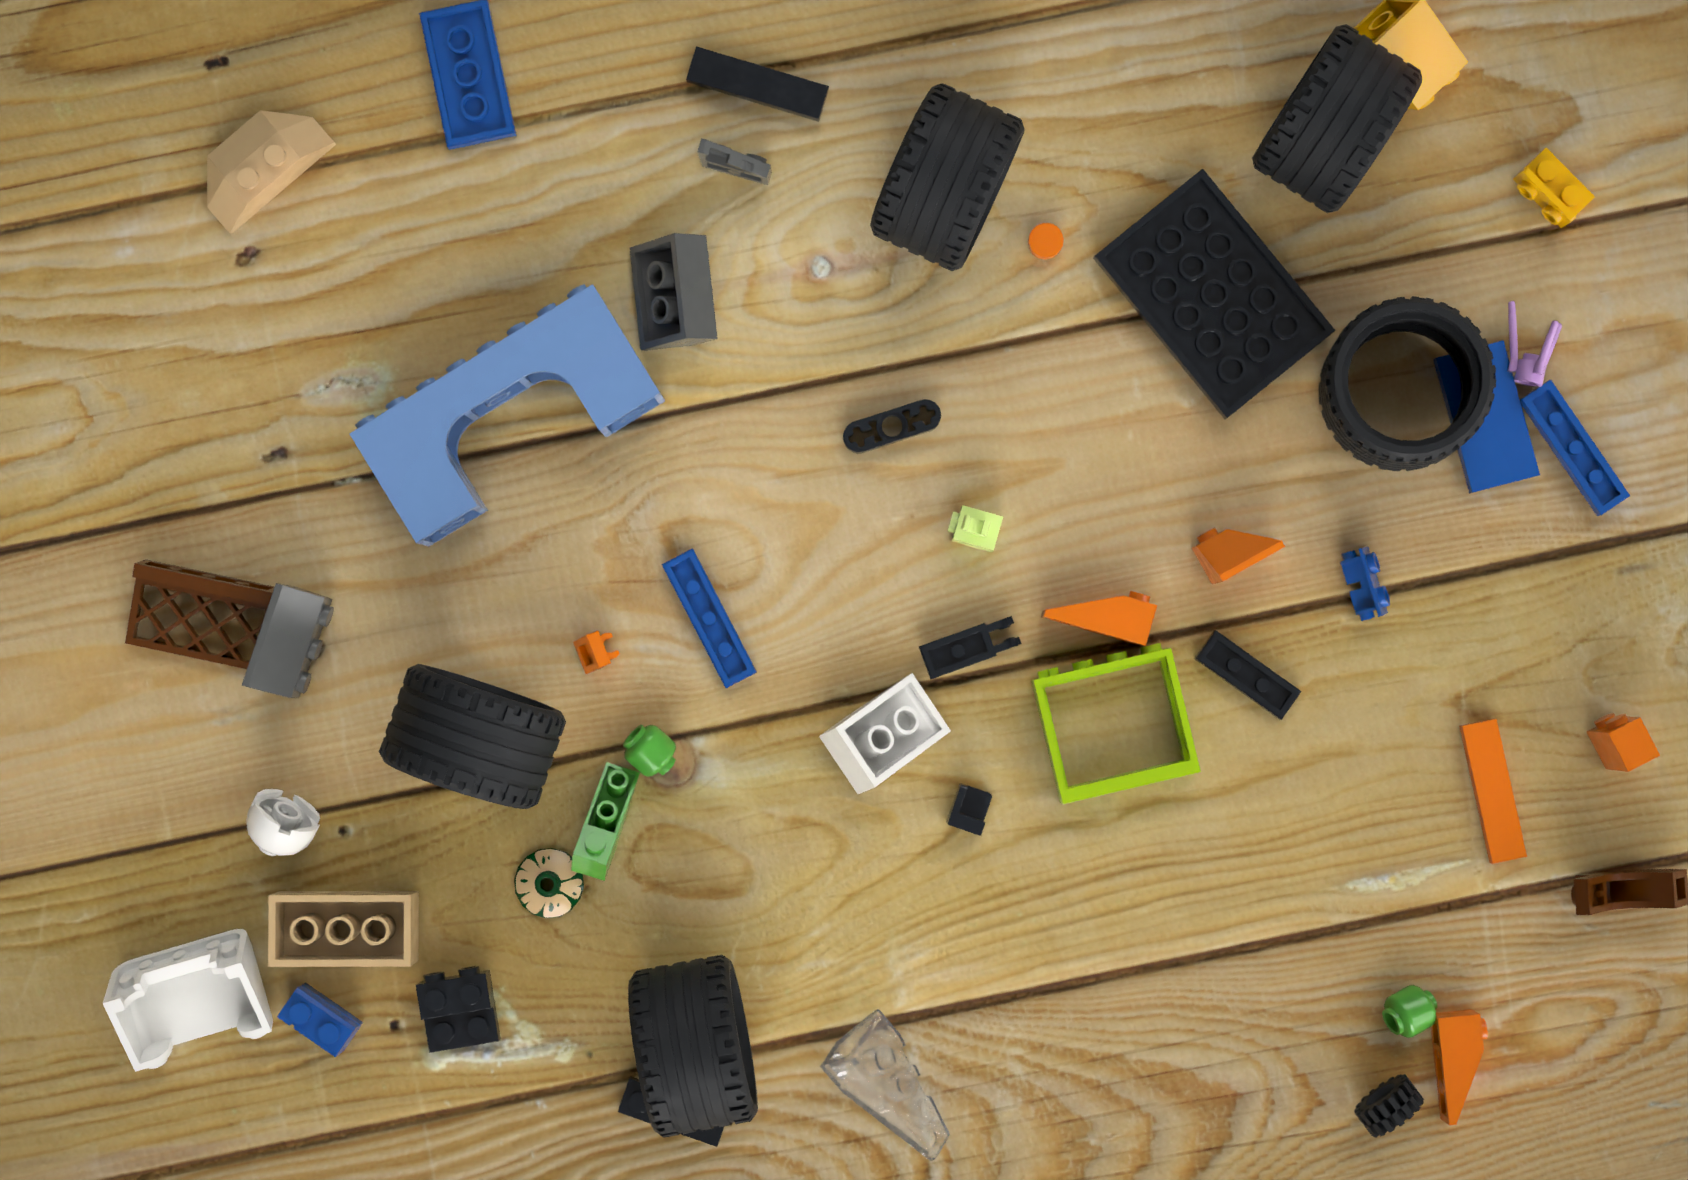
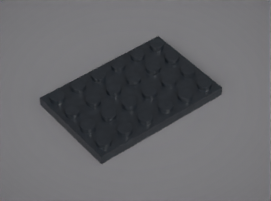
(1214, 294)

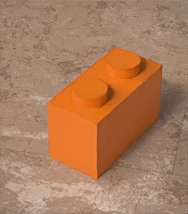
(1622, 742)

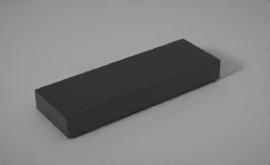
(1247, 675)

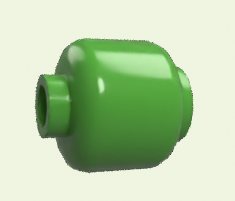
(649, 750)
(1410, 1011)

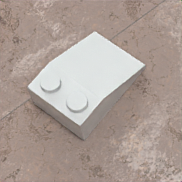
(885, 734)

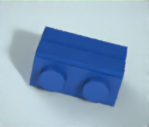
(320, 1019)

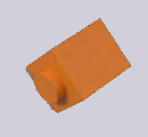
(1114, 617)
(1457, 1053)

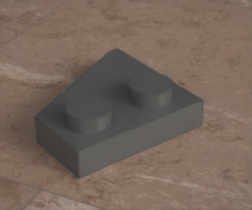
(734, 163)

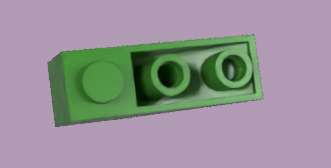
(604, 821)

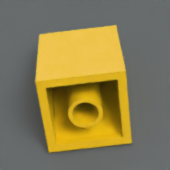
(1419, 38)

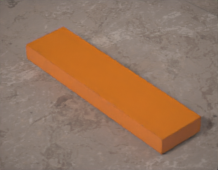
(1493, 791)

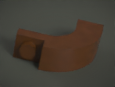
(1629, 889)

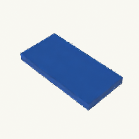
(467, 74)
(1502, 445)

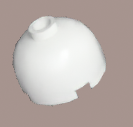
(280, 824)

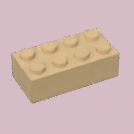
(343, 928)

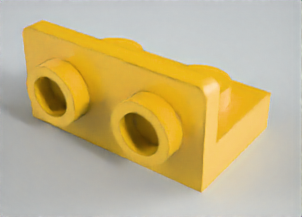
(1553, 188)

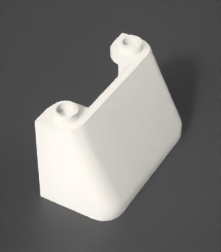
(187, 996)

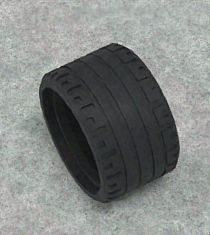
(1338, 119)
(946, 176)
(1440, 324)
(472, 737)
(692, 1046)

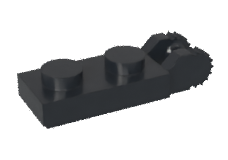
(965, 648)

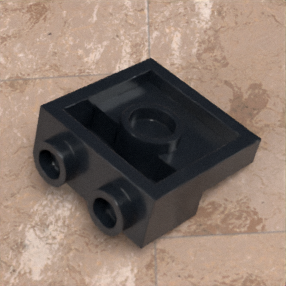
(458, 1009)

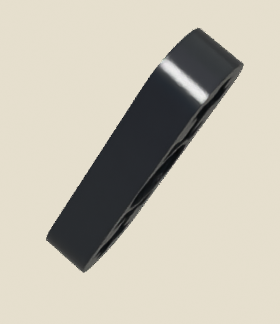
(919, 426)

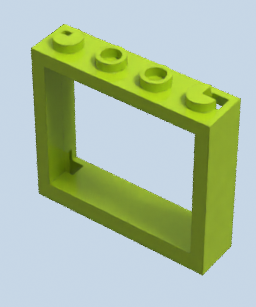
(1124, 781)

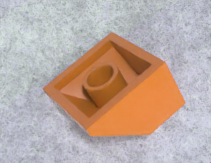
(1232, 552)

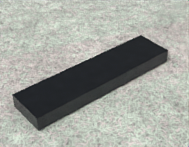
(757, 84)

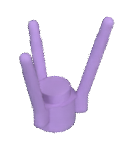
(1532, 367)

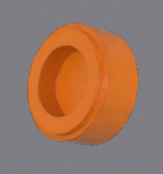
(1045, 241)

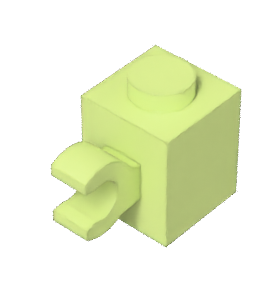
(975, 528)

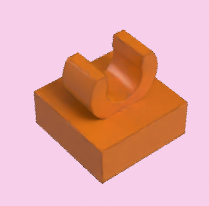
(593, 652)

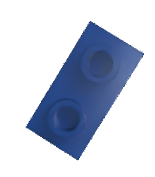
(1371, 595)

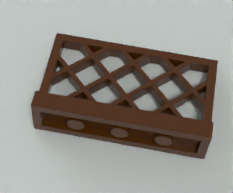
(197, 584)

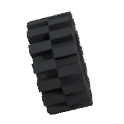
(1389, 1105)

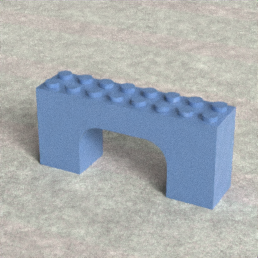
(418, 437)

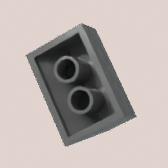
(673, 292)
(288, 641)

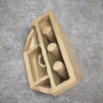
(261, 163)

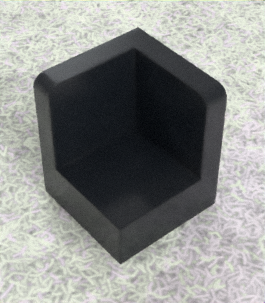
(969, 809)

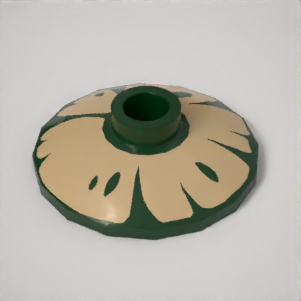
(554, 865)

